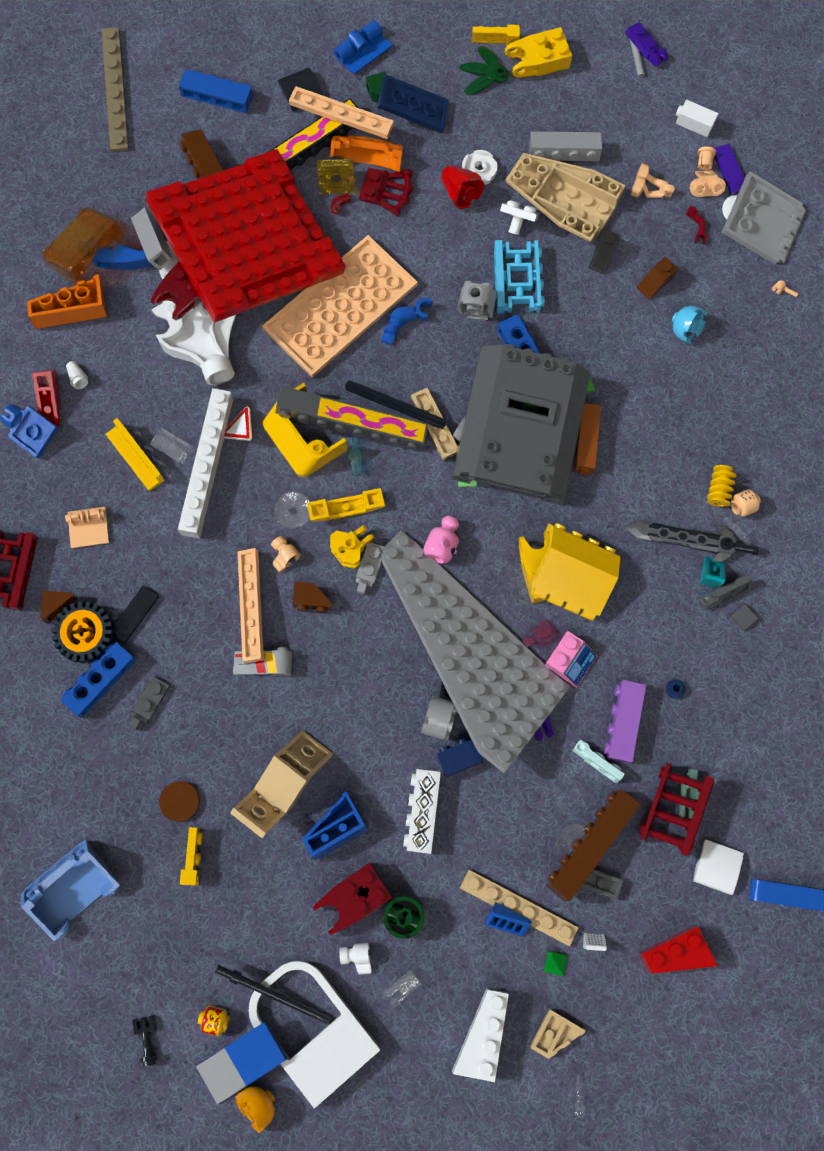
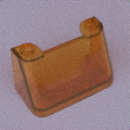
(81, 243)

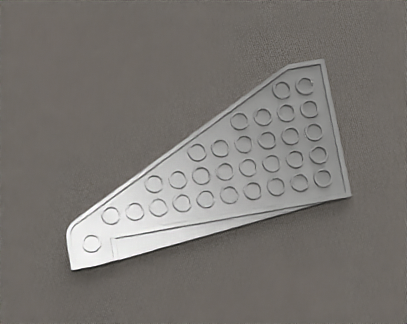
(487, 671)

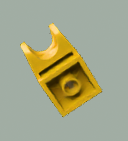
(540, 53)
(531, 560)

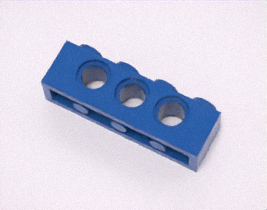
(517, 326)
(81, 706)

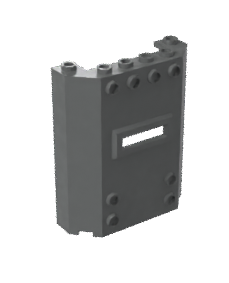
(515, 445)

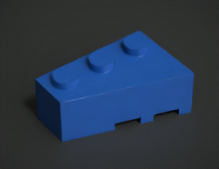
(334, 829)

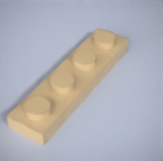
(441, 438)

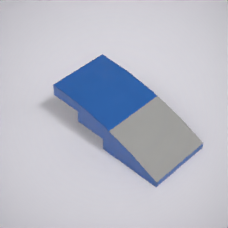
(241, 1062)

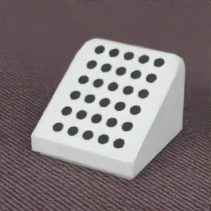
(594, 942)

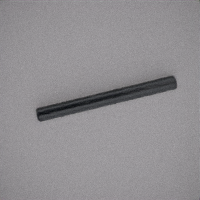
(395, 404)

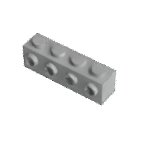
(566, 145)

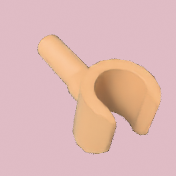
(781, 286)

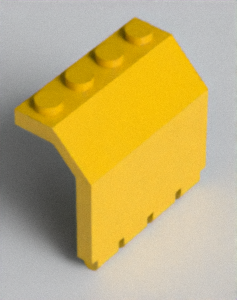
(576, 573)

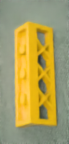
(134, 456)

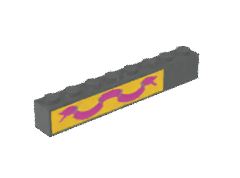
(351, 418)

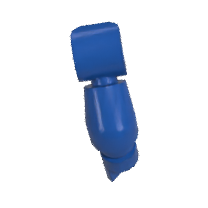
(403, 315)

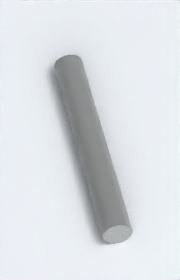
(638, 62)

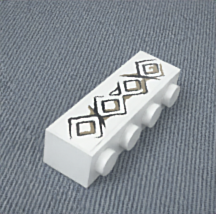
(423, 811)

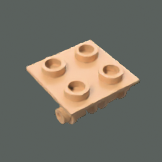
(87, 527)

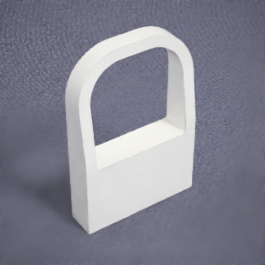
(332, 1053)

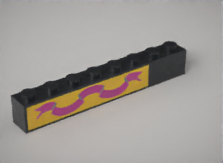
(312, 139)

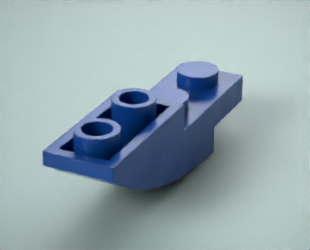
(121, 258)

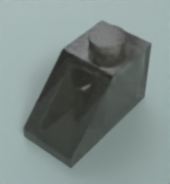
(604, 251)

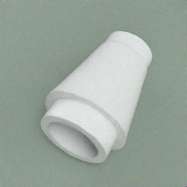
(76, 375)

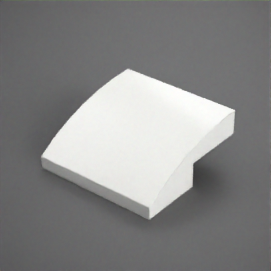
(718, 867)

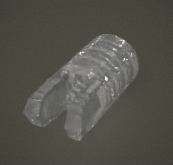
(406, 985)

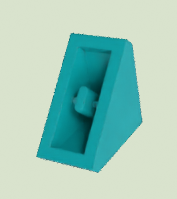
(712, 573)

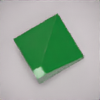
(555, 963)

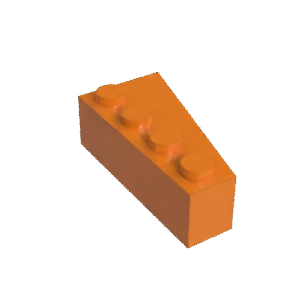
(69, 305)

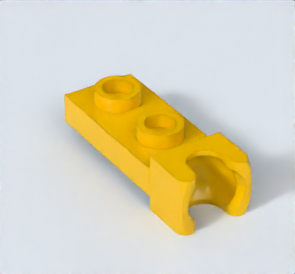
(496, 34)
(190, 875)

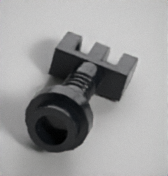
(145, 1030)

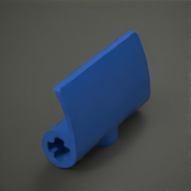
(362, 47)

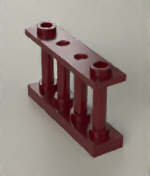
(691, 825)

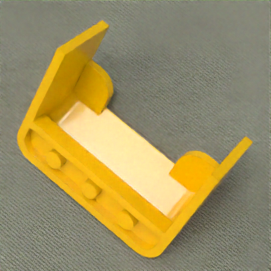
(301, 456)

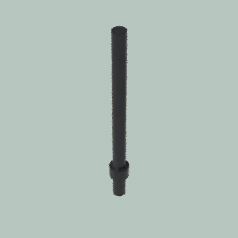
(236, 977)

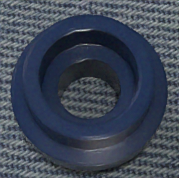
(671, 693)

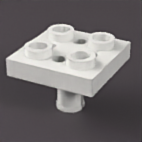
(519, 214)

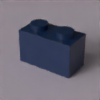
(458, 757)

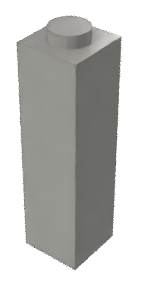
(152, 239)

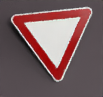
(240, 427)

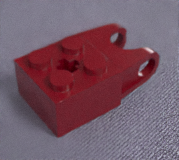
(177, 289)
(349, 903)

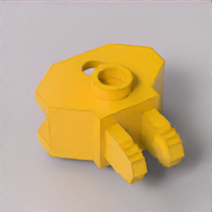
(351, 545)

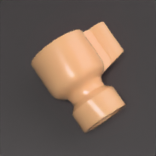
(286, 553)

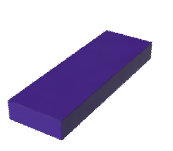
(729, 168)

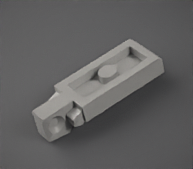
(369, 567)

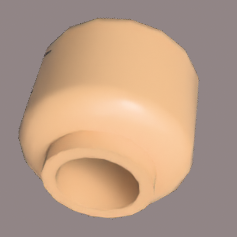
(745, 503)

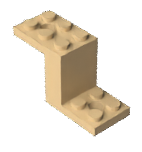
(281, 783)

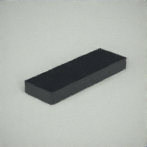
(134, 614)

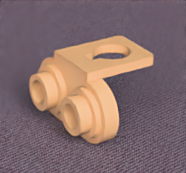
(707, 185)

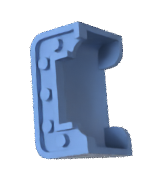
(68, 889)

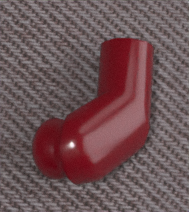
(338, 202)

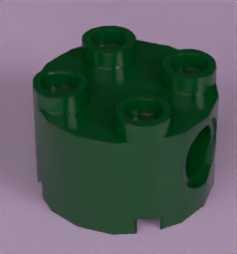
(403, 917)

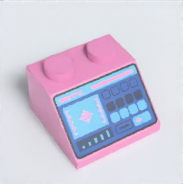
(571, 659)

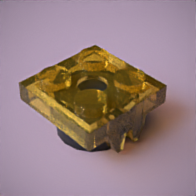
(336, 175)

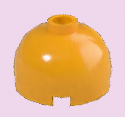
(257, 1106)

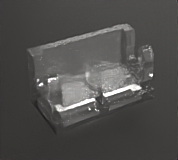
(172, 445)

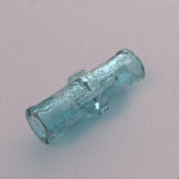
(355, 456)

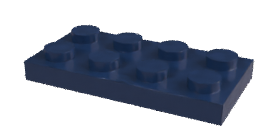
(413, 103)

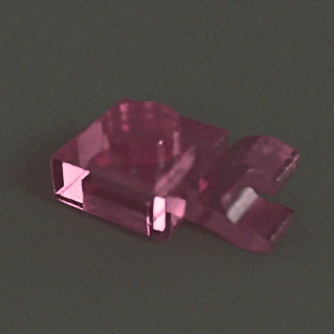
(540, 633)

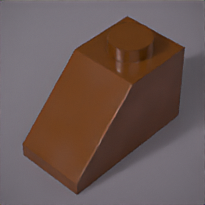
(657, 278)

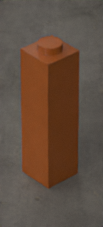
(587, 439)

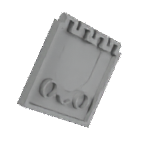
(764, 219)

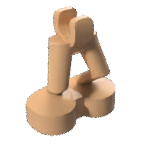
(640, 185)

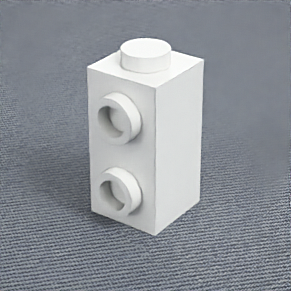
(696, 118)

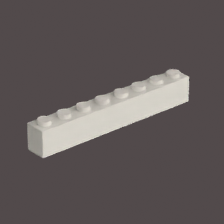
(205, 463)

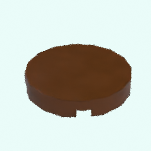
(179, 801)

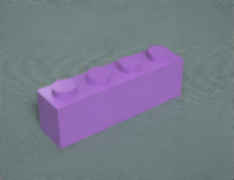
(625, 722)

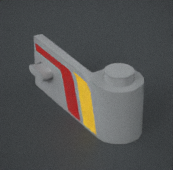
(275, 663)

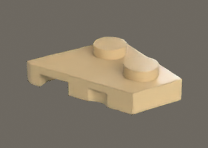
(554, 1034)

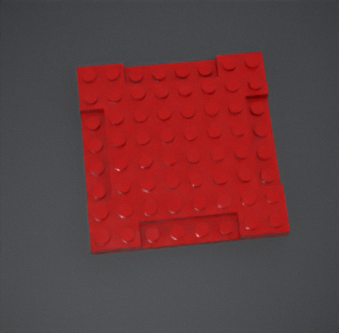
(245, 235)

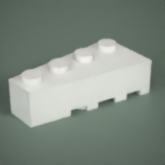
(482, 1044)

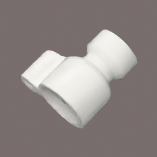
(358, 955)

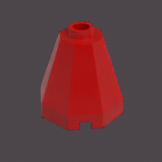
(461, 183)

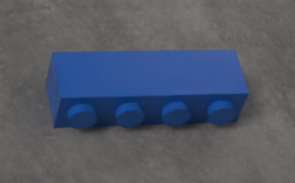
(216, 91)

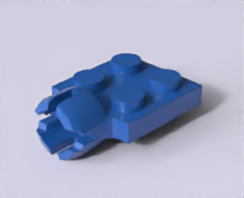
(29, 428)

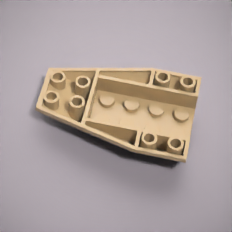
(567, 193)

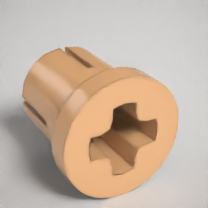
(706, 157)

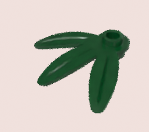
(489, 71)

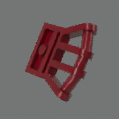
(375, 189)

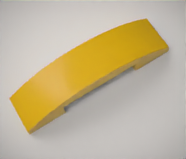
(345, 507)

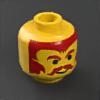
(214, 1020)

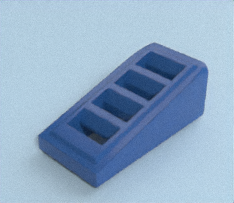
(501, 919)

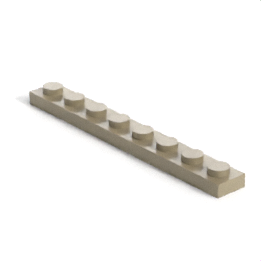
(115, 89)

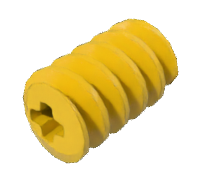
(721, 485)

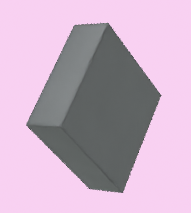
(744, 617)

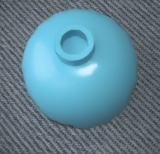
(688, 319)

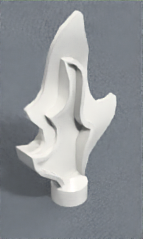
(197, 336)

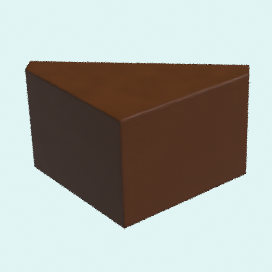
(53, 603)

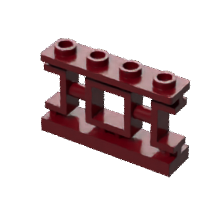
(20, 568)

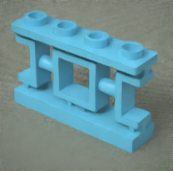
(504, 276)

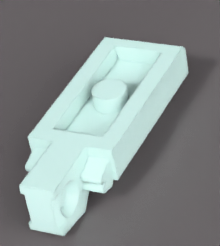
(597, 761)

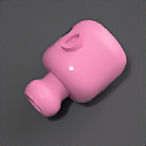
(442, 541)

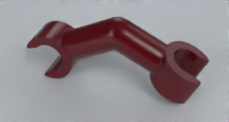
(693, 214)

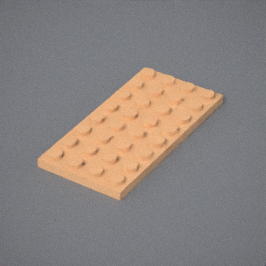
(339, 310)

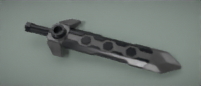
(724, 543)

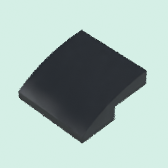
(302, 79)

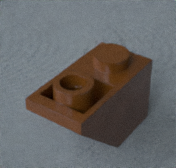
(309, 596)

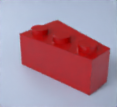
(678, 952)

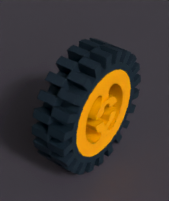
(76, 619)

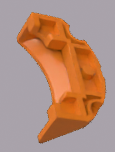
(368, 151)

